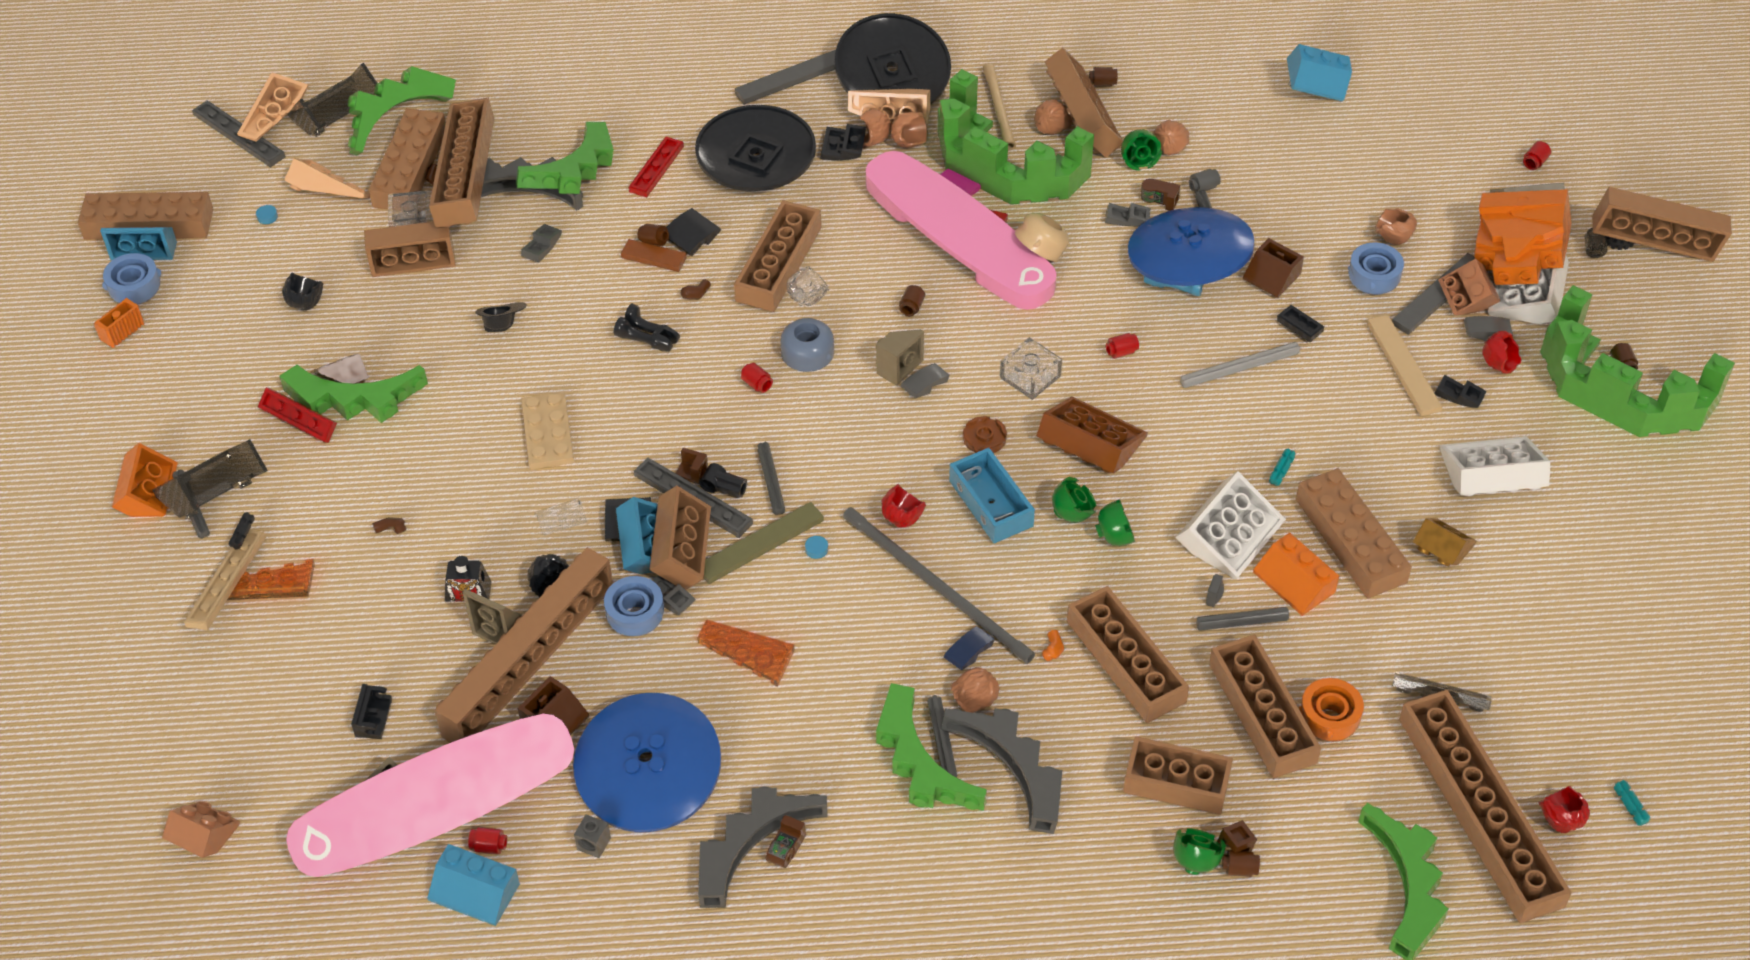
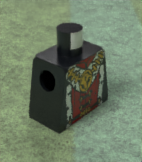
(467, 575)

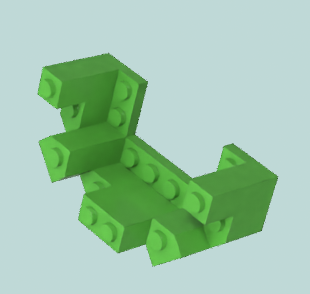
(984, 157)
(1612, 386)

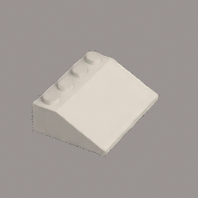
(1532, 302)
(1496, 465)
(1231, 526)

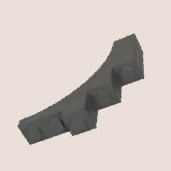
(503, 179)
(1020, 755)
(743, 831)

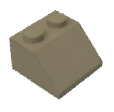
(899, 354)

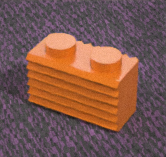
(119, 323)

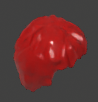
(1502, 352)
(901, 507)
(1565, 810)

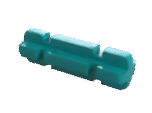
(1282, 467)
(1632, 802)

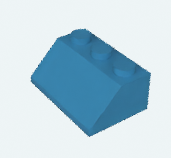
(1319, 72)
(156, 242)
(636, 532)
(473, 884)

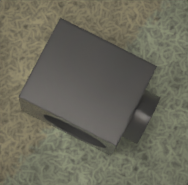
(592, 836)

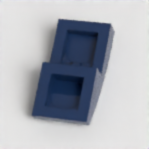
(966, 649)

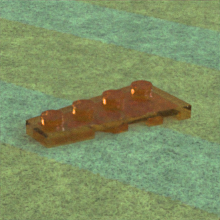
(277, 583)
(757, 652)

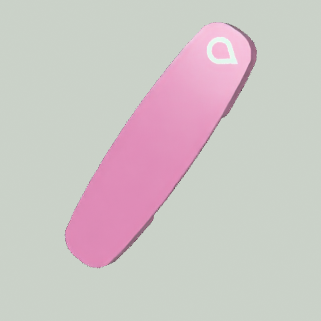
(961, 228)
(429, 795)

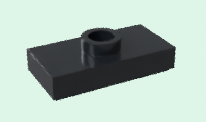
(1300, 323)

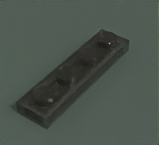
(1408, 683)

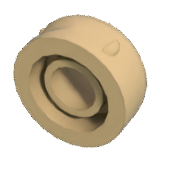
(1043, 236)

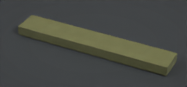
(761, 542)

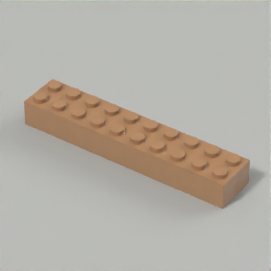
(462, 163)
(524, 647)
(1484, 807)

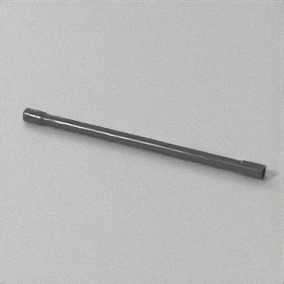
(1015, 646)

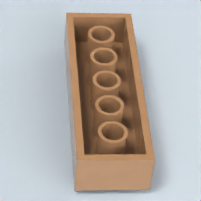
(1083, 101)
(408, 155)
(183, 211)
(1661, 224)
(777, 255)
(1353, 533)
(1127, 654)
(1264, 706)

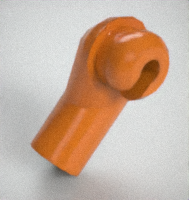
(1055, 647)

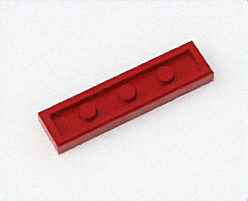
(656, 166)
(297, 415)

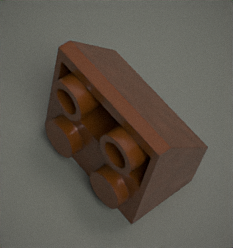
(1274, 268)
(555, 700)

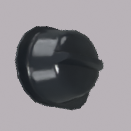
(499, 317)

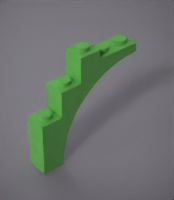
(389, 93)
(570, 170)
(350, 399)
(910, 758)
(1420, 879)

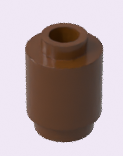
(1103, 76)
(653, 234)
(911, 300)
(1624, 354)
(1241, 863)

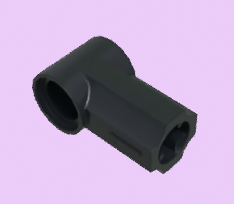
(718, 479)

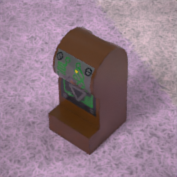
(1160, 192)
(786, 842)

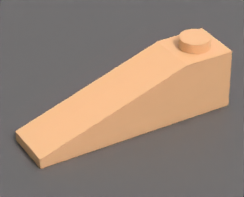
(890, 101)
(272, 104)
(311, 176)

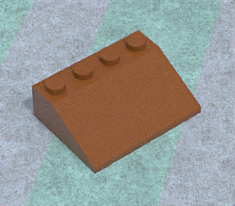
(1090, 434)

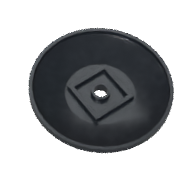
(897, 42)
(733, 137)

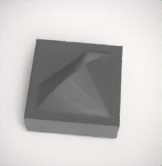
(1215, 590)

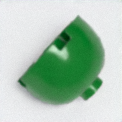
(1140, 149)
(1072, 501)
(1114, 525)
(1197, 851)

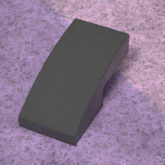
(1123, 216)
(542, 243)
(1484, 326)
(923, 380)
(674, 597)

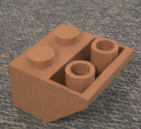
(1469, 289)
(199, 828)

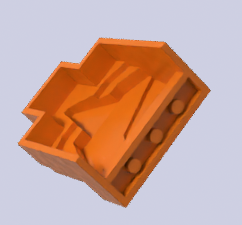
(1523, 234)

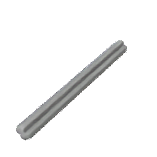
(1240, 364)

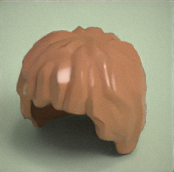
(1052, 117)
(877, 125)
(909, 129)
(1173, 136)
(1396, 226)
(975, 690)

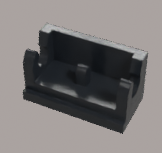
(371, 712)

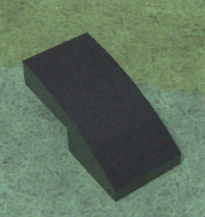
(1465, 395)

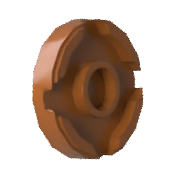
(984, 433)

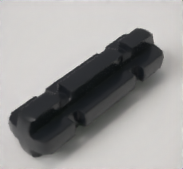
(241, 530)

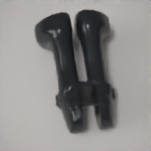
(661, 336)

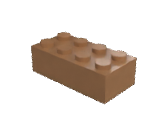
(409, 249)
(680, 538)
(1177, 775)

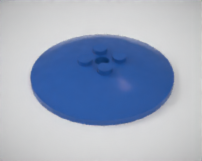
(1191, 246)
(654, 792)

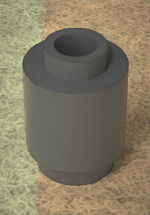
(1204, 180)

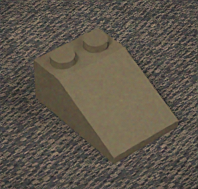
(487, 617)

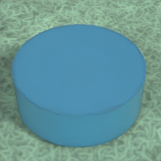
(266, 214)
(816, 547)

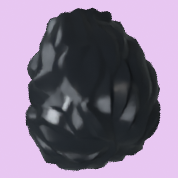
(302, 292)
(545, 572)

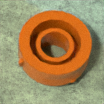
(1335, 696)

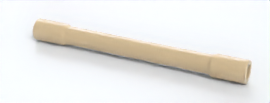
(991, 78)

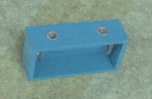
(984, 479)

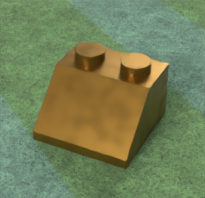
(1443, 541)

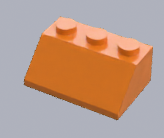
(140, 473)
(1296, 574)

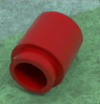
(1537, 155)
(1122, 345)
(756, 377)
(487, 840)

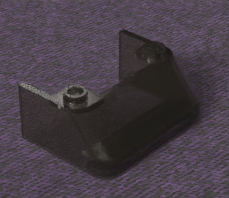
(332, 103)
(210, 479)

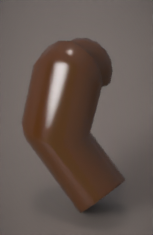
(431, 174)
(695, 292)
(388, 523)

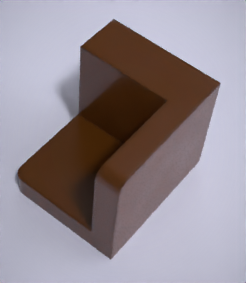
(692, 465)
(1238, 837)

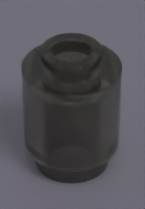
(1595, 244)

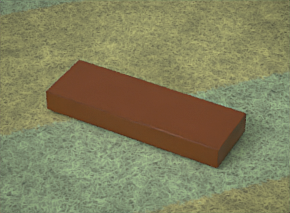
(653, 255)

